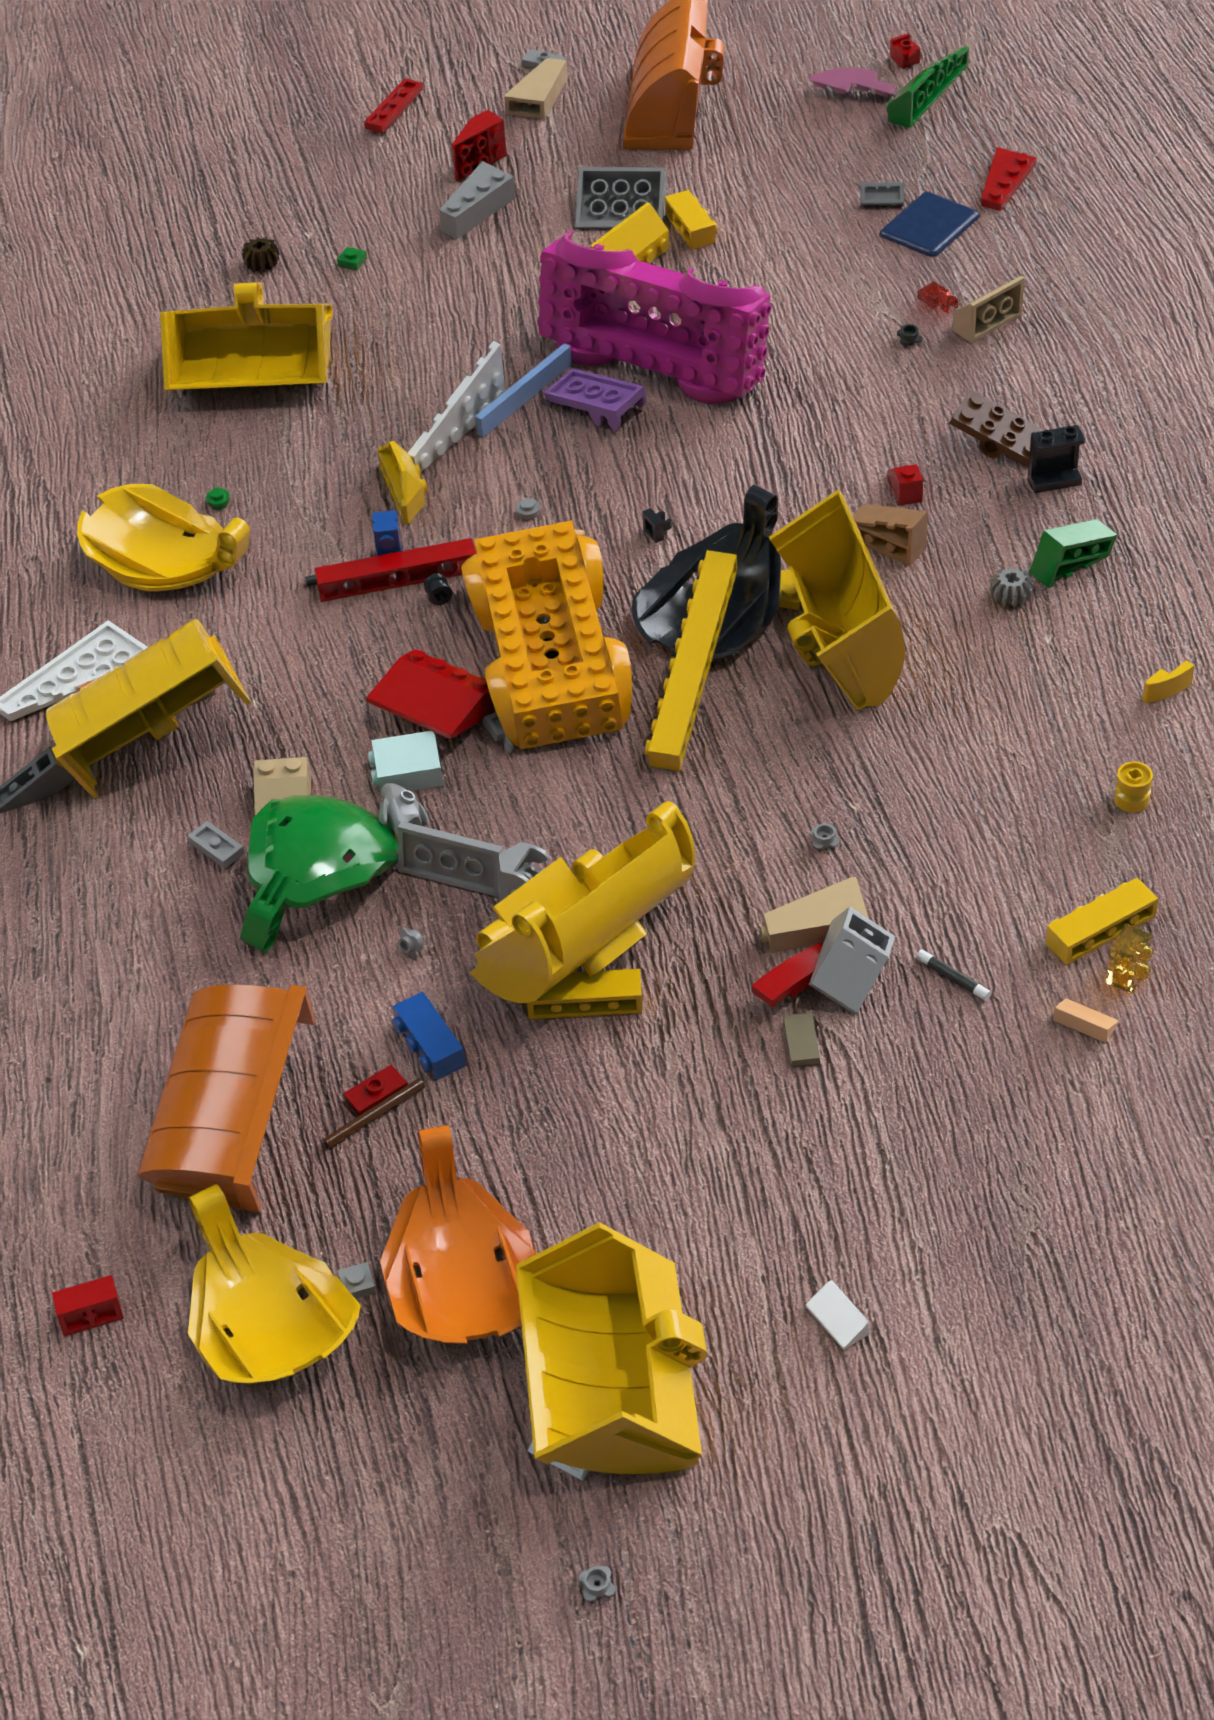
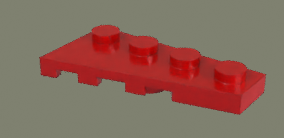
(1005, 177)

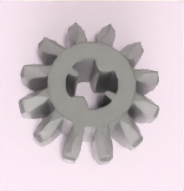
(1011, 586)

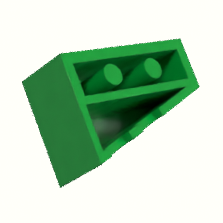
(1069, 548)

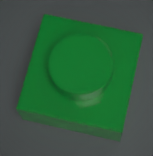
(352, 258)

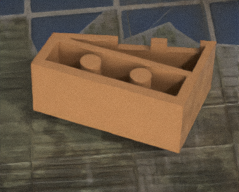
(893, 531)

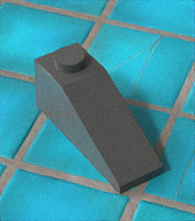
(34, 782)

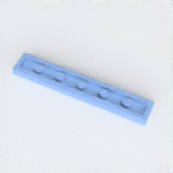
(523, 390)

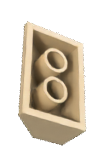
(990, 310)

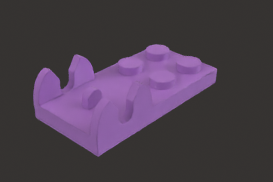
(597, 395)

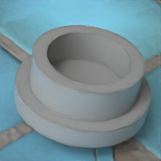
(528, 509)

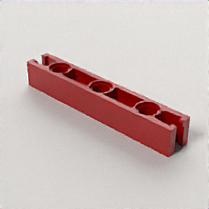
(392, 569)

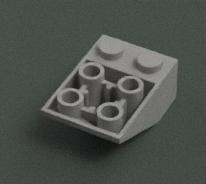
(851, 959)

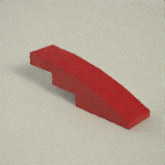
(788, 977)

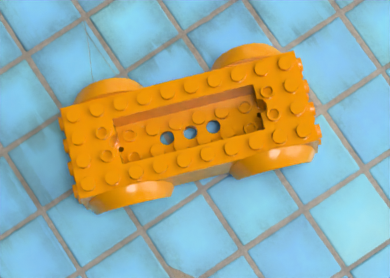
(558, 577)

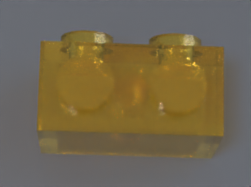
(1129, 958)

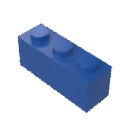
(428, 1036)

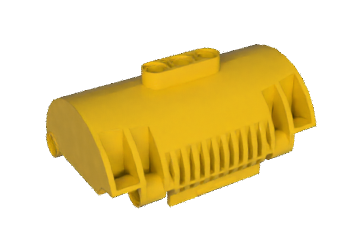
(583, 915)

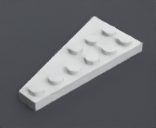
(464, 404)
(59, 678)

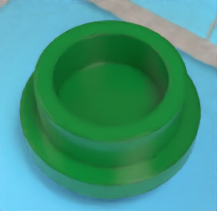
(218, 498)

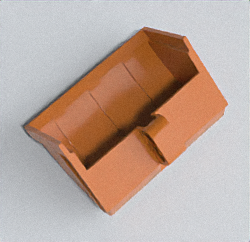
(668, 77)
(222, 1090)

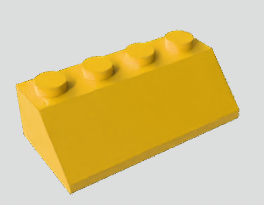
(639, 232)

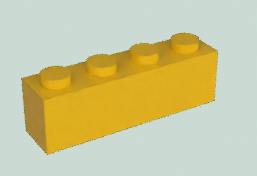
(1101, 920)
(595, 995)

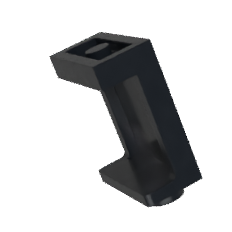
(1055, 458)

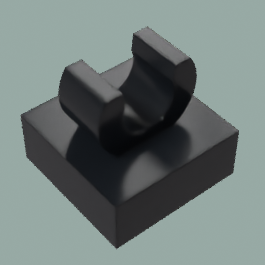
(655, 524)

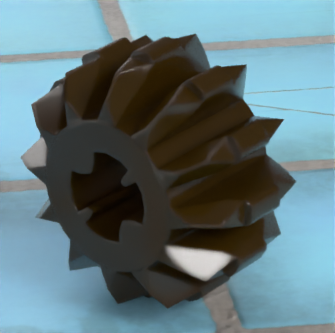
(260, 254)

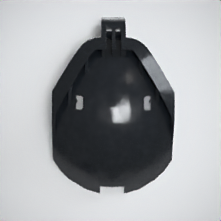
(756, 589)

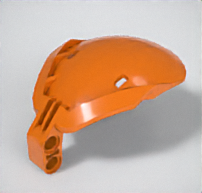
(452, 1237)

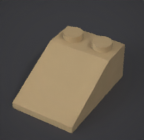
(280, 779)

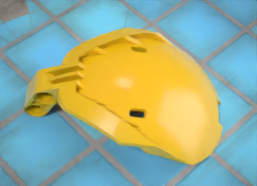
(143, 544)
(252, 1291)

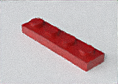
(393, 105)

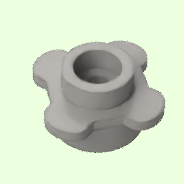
(824, 836)
(410, 942)
(597, 1574)

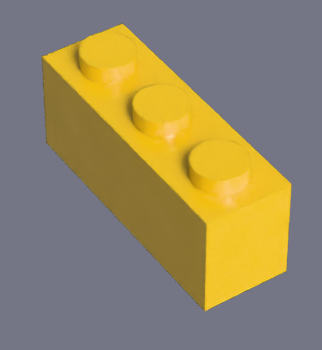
(690, 219)

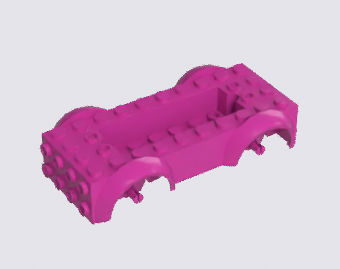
(712, 352)

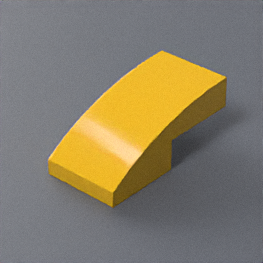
(1165, 685)

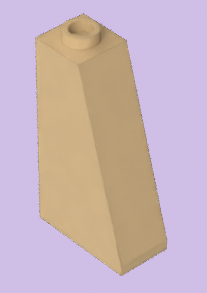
(538, 90)
(809, 918)

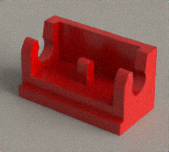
(87, 1305)

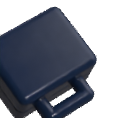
(929, 224)

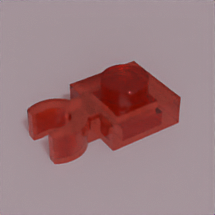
(936, 295)

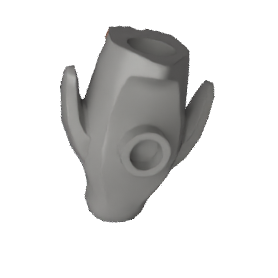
(400, 806)

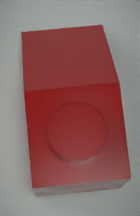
(906, 484)

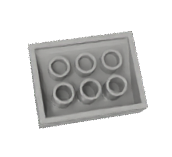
(614, 193)

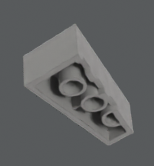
(476, 200)

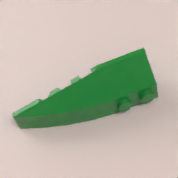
(926, 88)

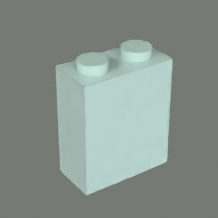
(406, 761)

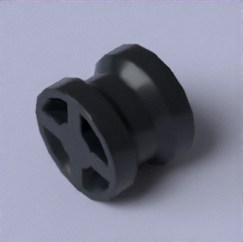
(437, 589)

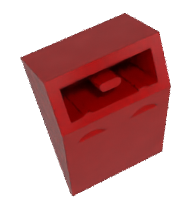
(477, 142)

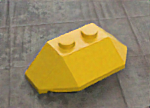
(402, 480)

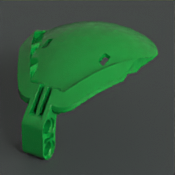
(299, 858)

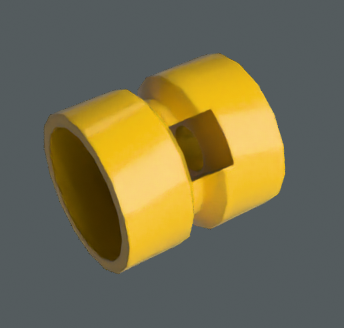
(1133, 786)

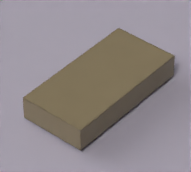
(801, 1039)

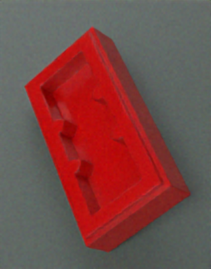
(374, 1089)

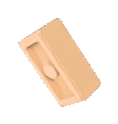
(1085, 1020)

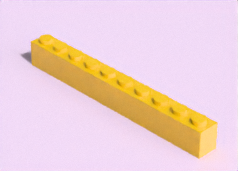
(692, 661)

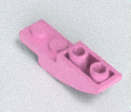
(844, 78)

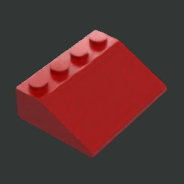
(433, 694)

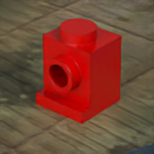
(904, 51)

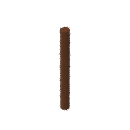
(373, 1113)

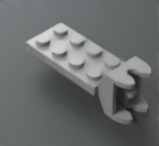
(466, 861)

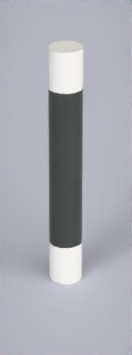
(953, 975)

